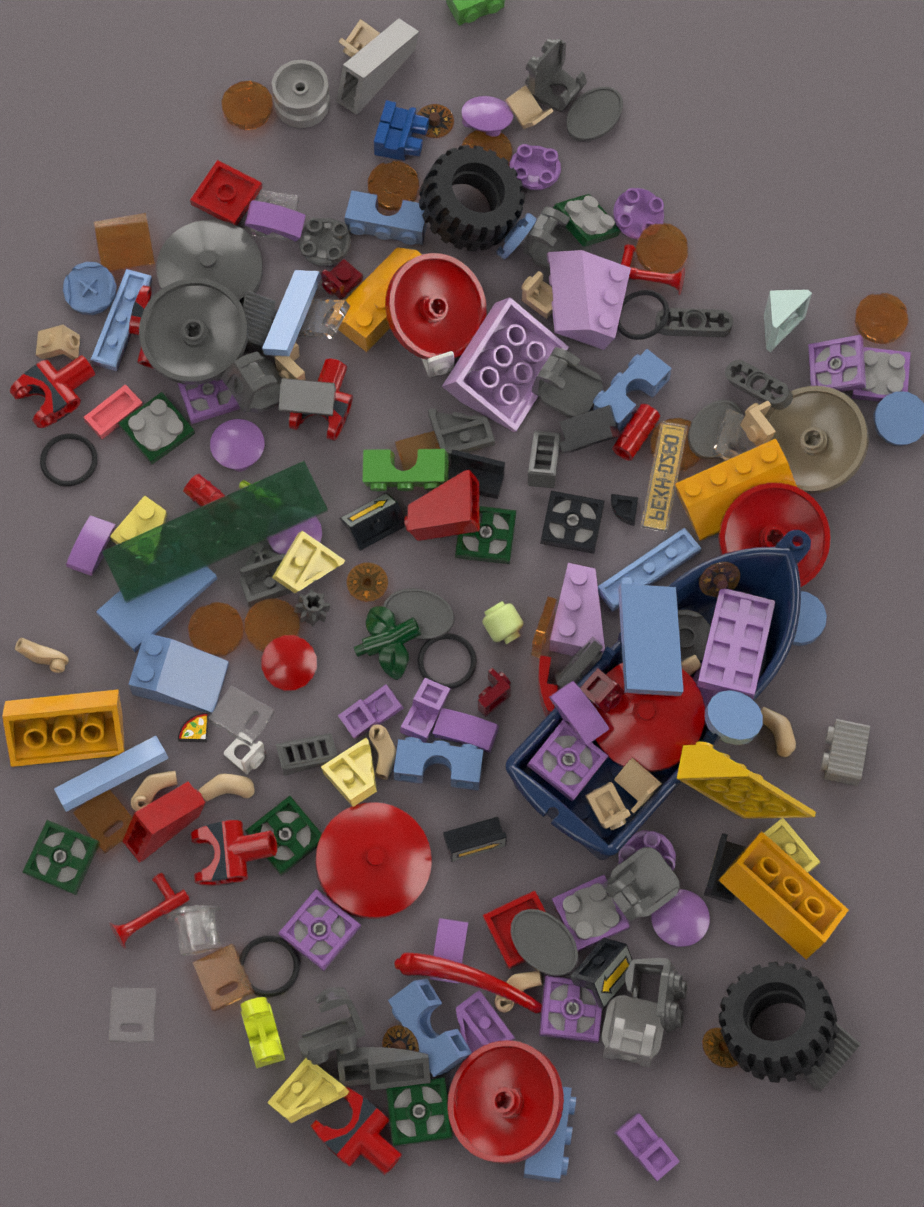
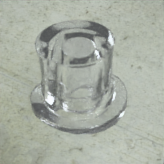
(196, 929)

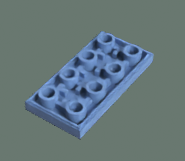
(153, 609)
(650, 640)

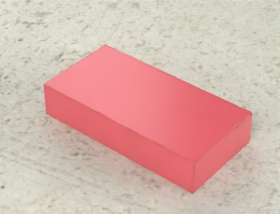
(109, 413)

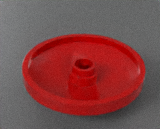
(434, 305)
(767, 514)
(651, 725)
(373, 860)
(505, 1102)

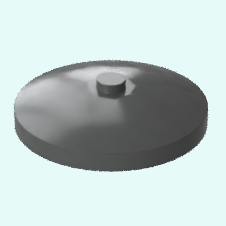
(211, 252)
(193, 331)

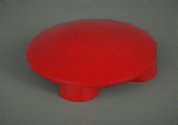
(289, 662)

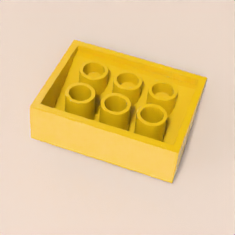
(735, 786)

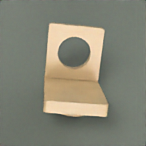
(526, 108)
(637, 782)

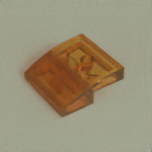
(124, 242)

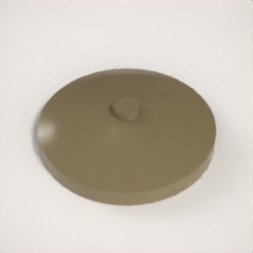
(821, 437)

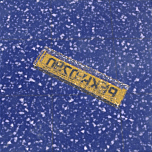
(664, 476)

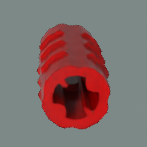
(636, 432)
(201, 490)

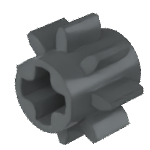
(312, 607)

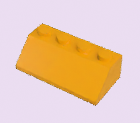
(367, 316)
(713, 490)
(64, 728)
(784, 895)

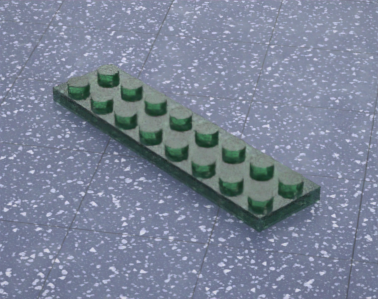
(214, 531)

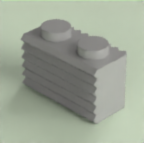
(846, 752)

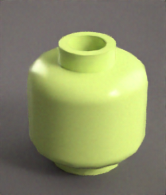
(502, 622)

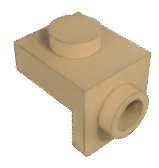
(359, 38)
(538, 294)
(57, 341)
(287, 367)
(756, 425)
(608, 806)

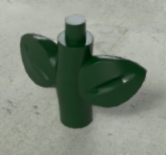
(388, 640)

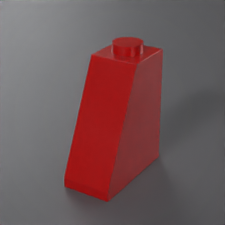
(446, 509)
(162, 820)

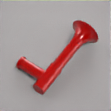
(675, 280)
(172, 902)

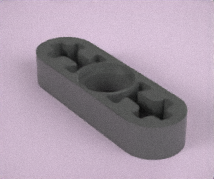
(701, 331)
(763, 394)

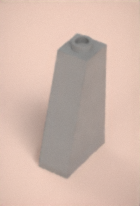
(375, 65)

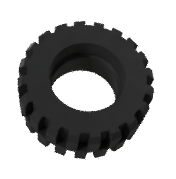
(489, 176)
(786, 1056)

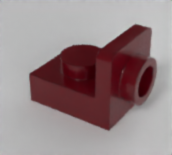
(341, 279)
(491, 697)

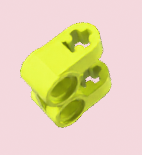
(262, 1032)

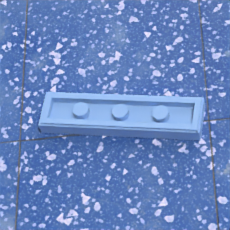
(291, 313)
(115, 332)
(651, 566)
(111, 773)

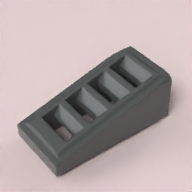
(539, 474)
(301, 765)

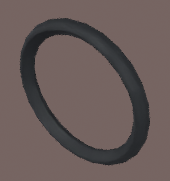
(664, 320)
(68, 436)
(455, 637)
(295, 968)

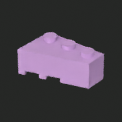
(577, 612)

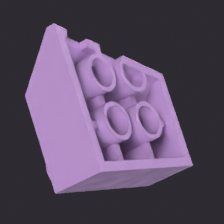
(586, 296)

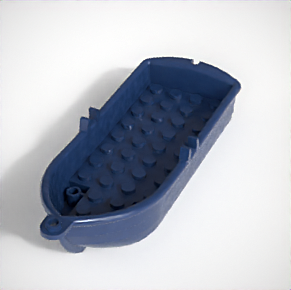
(763, 573)

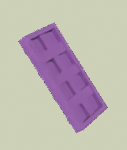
(736, 643)

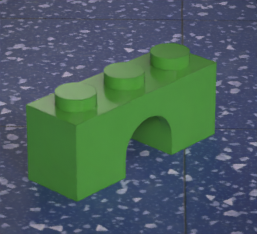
(428, 472)

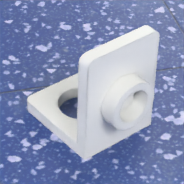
(439, 364)
(251, 760)

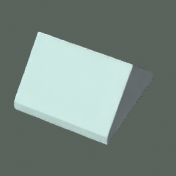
(783, 313)

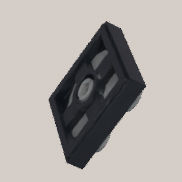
(572, 522)

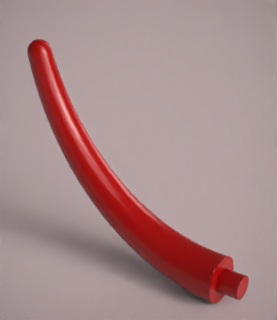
(428, 965)

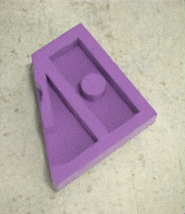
(480, 1022)

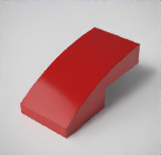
(545, 689)

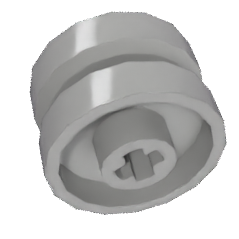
(301, 93)

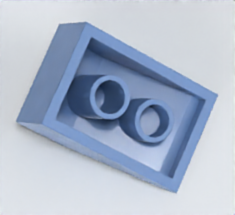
(177, 674)

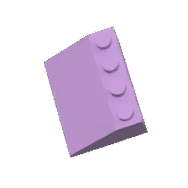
(502, 364)

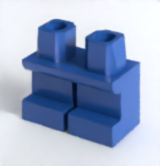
(396, 131)

